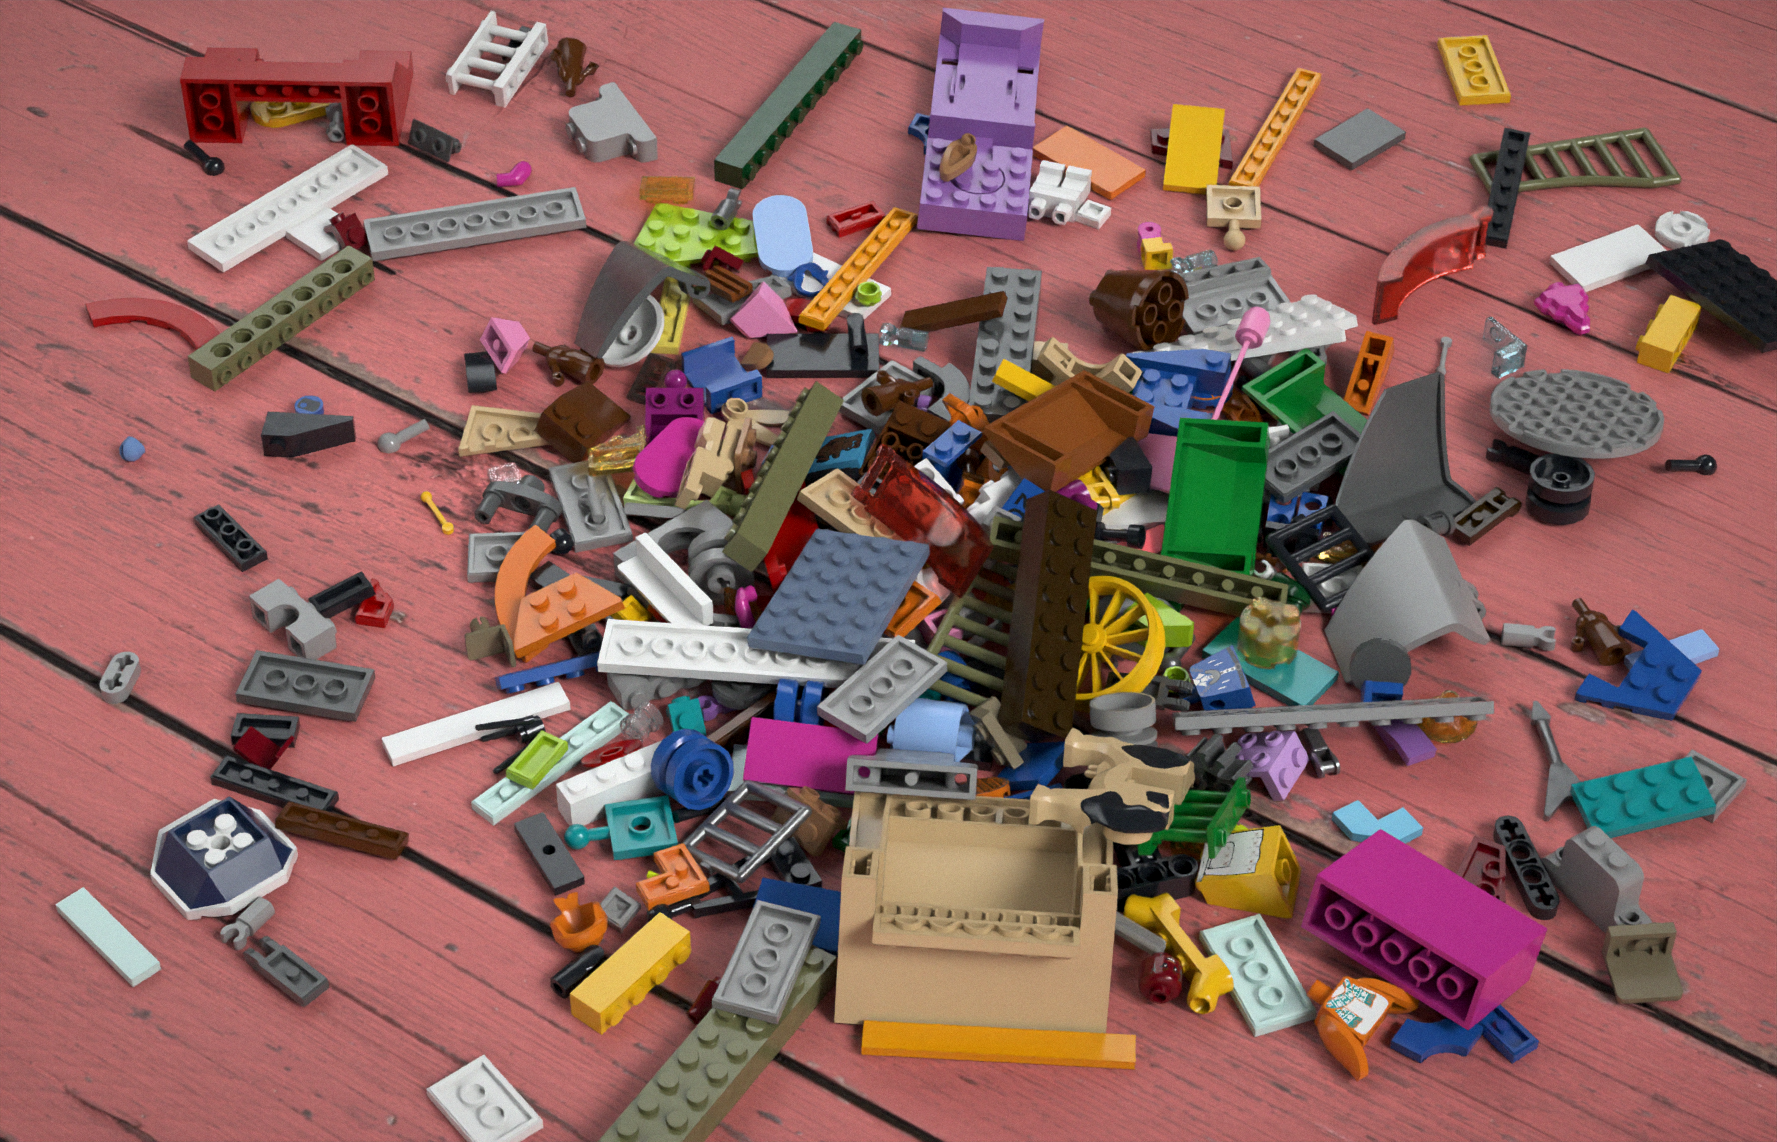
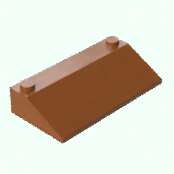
(1069, 430)

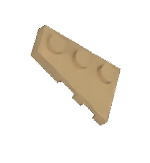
(499, 430)

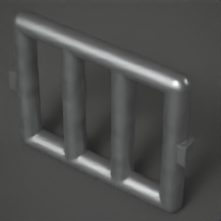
(757, 854)

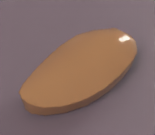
(958, 157)

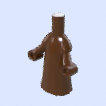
(569, 60)
(571, 361)
(886, 396)
(1601, 635)

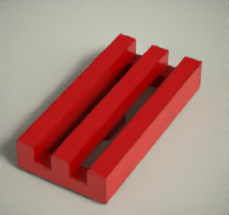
(855, 219)

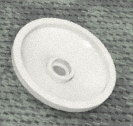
(637, 336)

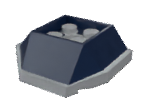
(220, 859)

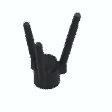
(524, 729)

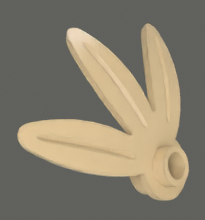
(736, 411)

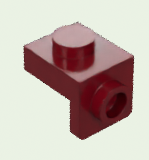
(347, 230)

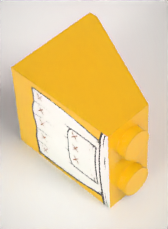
(1252, 873)

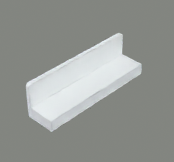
(666, 585)

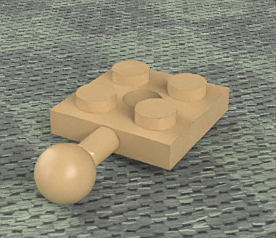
(1245, 215)

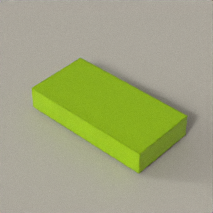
(537, 760)

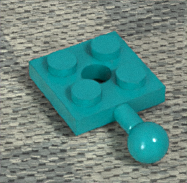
(621, 820)

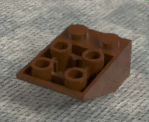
(907, 433)

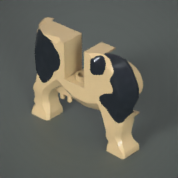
(1129, 790)

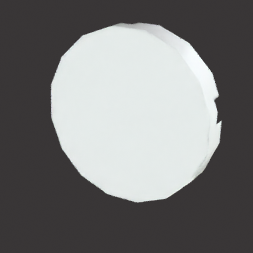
(1681, 229)

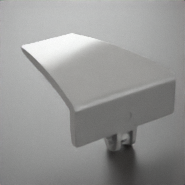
(1408, 596)

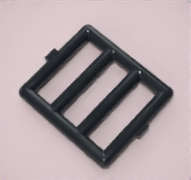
(1292, 561)

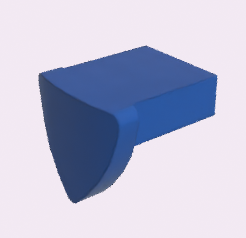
(1381, 691)

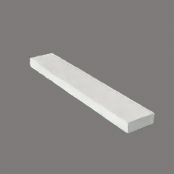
(461, 727)

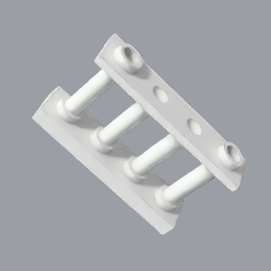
(512, 73)

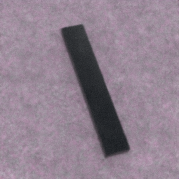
(1506, 185)

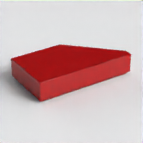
(376, 609)

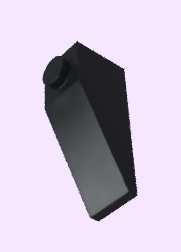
(303, 433)

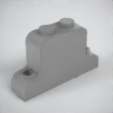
(611, 128)
(912, 774)
(1598, 879)

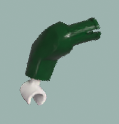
(1296, 593)

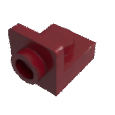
(725, 259)

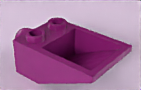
(671, 403)

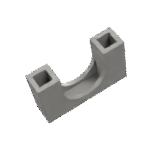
(678, 532)

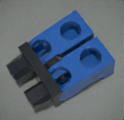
(1282, 515)

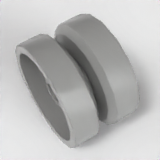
(713, 569)

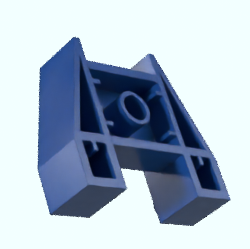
(1172, 381)

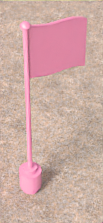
(1161, 448)

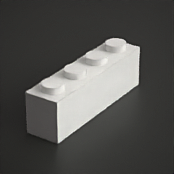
(623, 779)

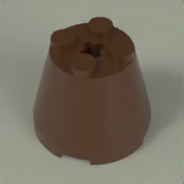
(1141, 305)

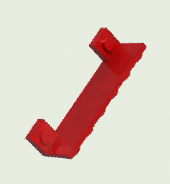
(790, 539)

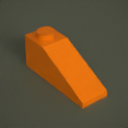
(1369, 371)

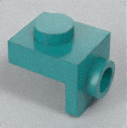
(686, 714)

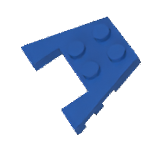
(1656, 681)

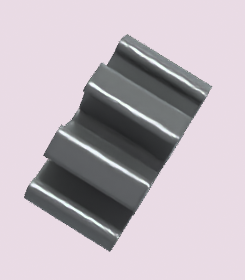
(1218, 766)

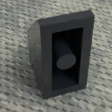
(1129, 469)

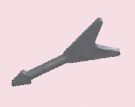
(1560, 775)

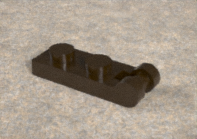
(1484, 515)

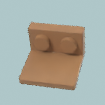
(744, 457)

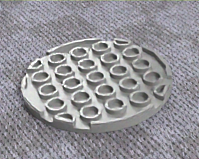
(1576, 414)

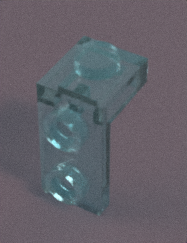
(1510, 349)

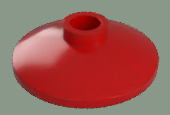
(610, 752)

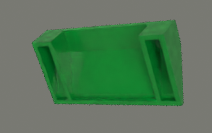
(1297, 394)
(1217, 493)

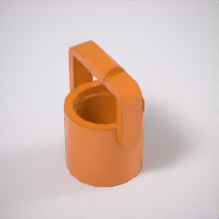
(969, 415)

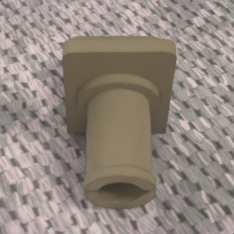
(488, 641)

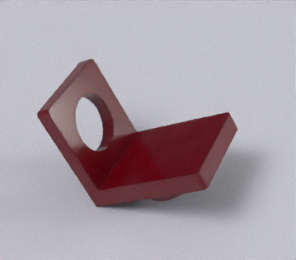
(259, 749)

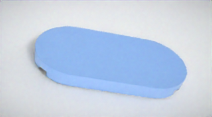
(782, 234)

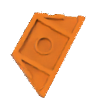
(561, 611)

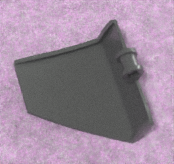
(621, 288)
(1403, 465)

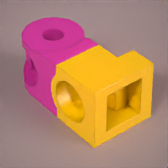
(1152, 250)

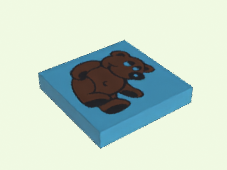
(844, 450)

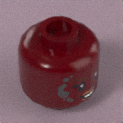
(1160, 978)

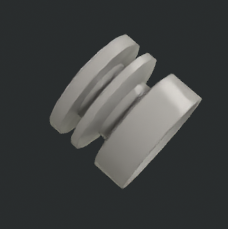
(1125, 717)

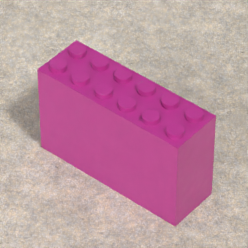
(1423, 928)

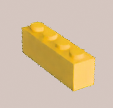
(630, 973)

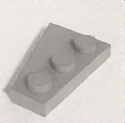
(723, 310)

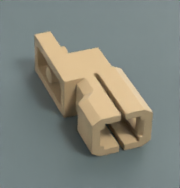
(709, 462)

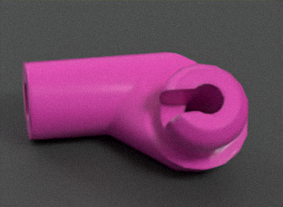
(516, 176)
(742, 606)

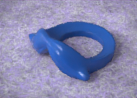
(799, 273)

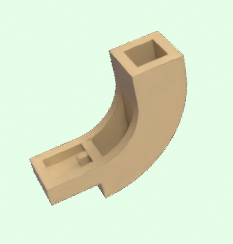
(1064, 365)

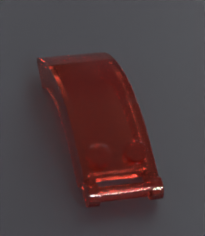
(1429, 255)
(928, 515)

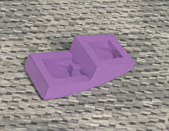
(1408, 741)

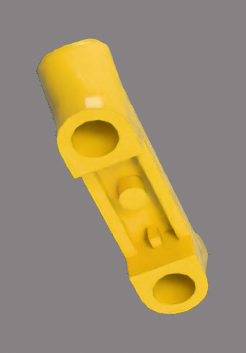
(1208, 975)

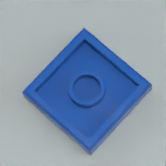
(1040, 766)

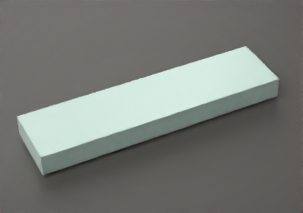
(108, 937)

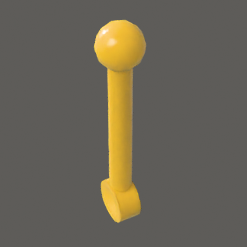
(447, 527)

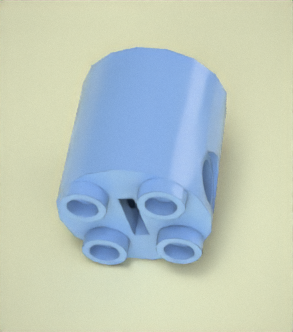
(934, 728)

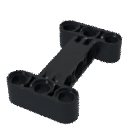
(1146, 873)

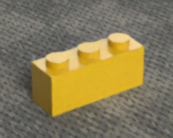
(1668, 333)

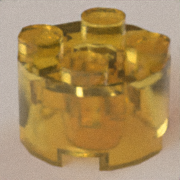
(1269, 633)

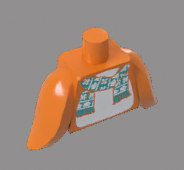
(1354, 1014)

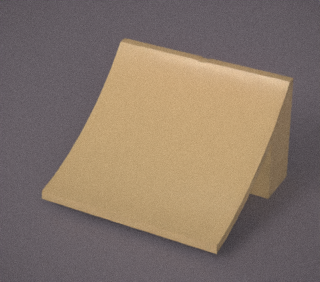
(974, 916)

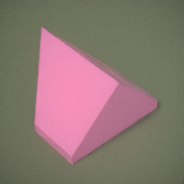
(763, 314)

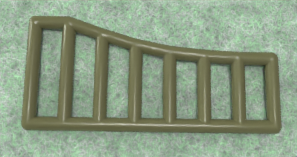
(1592, 178)
(953, 618)

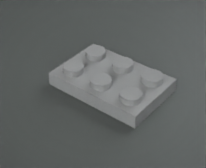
(854, 408)

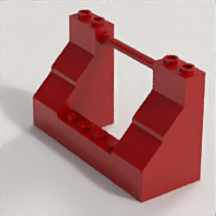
(227, 81)

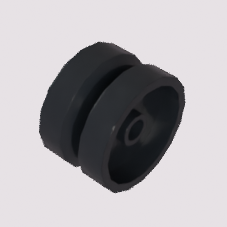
(1559, 489)

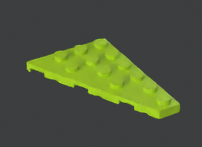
(687, 234)

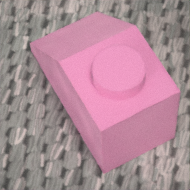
(504, 342)

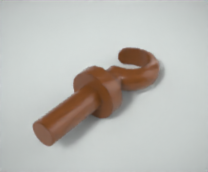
(1259, 557)

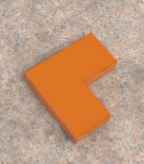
(679, 878)

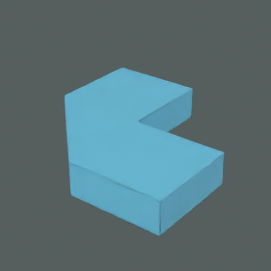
(1360, 823)

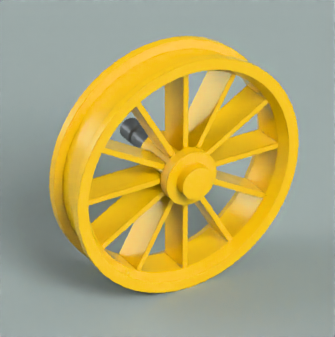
(1103, 637)

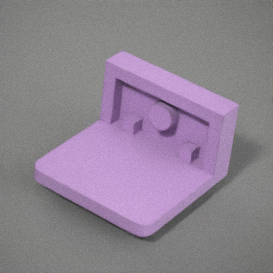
(1275, 758)

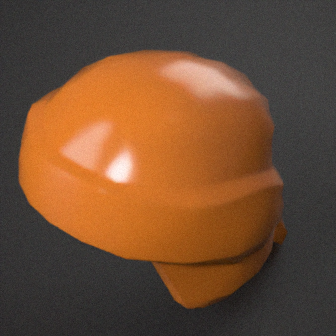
(578, 924)

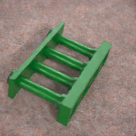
(1224, 811)

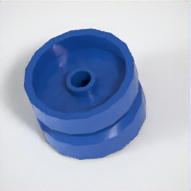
(793, 709)
(692, 769)

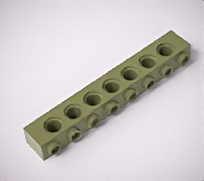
(281, 318)

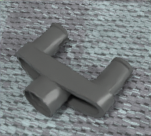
(522, 497)

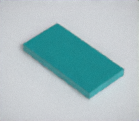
(1291, 683)

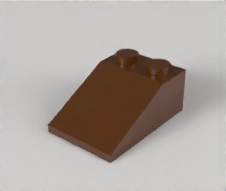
(580, 421)

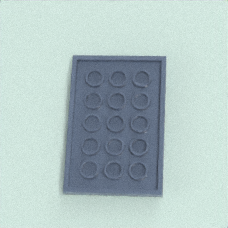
(839, 596)

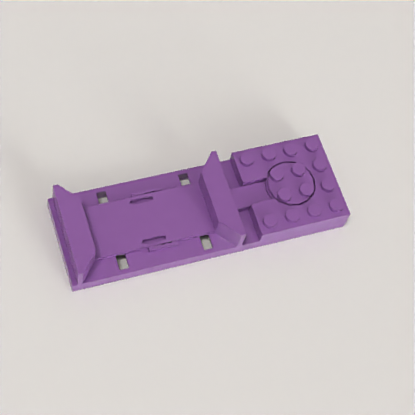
(996, 107)

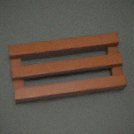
(727, 282)

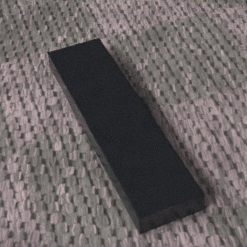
(271, 785)

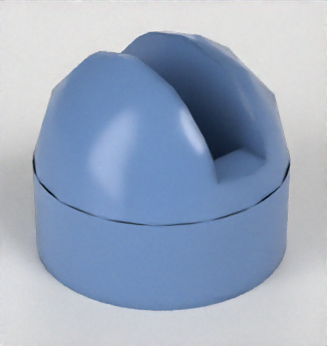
(131, 449)

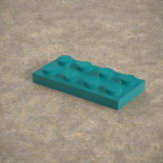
(1644, 798)

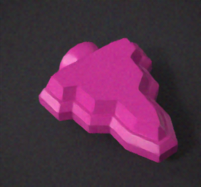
(1566, 306)

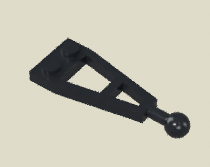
(787, 862)

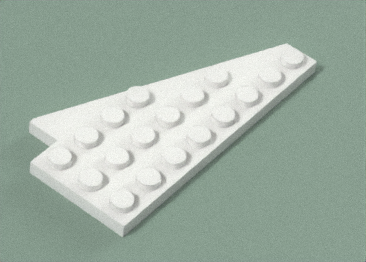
(1291, 327)

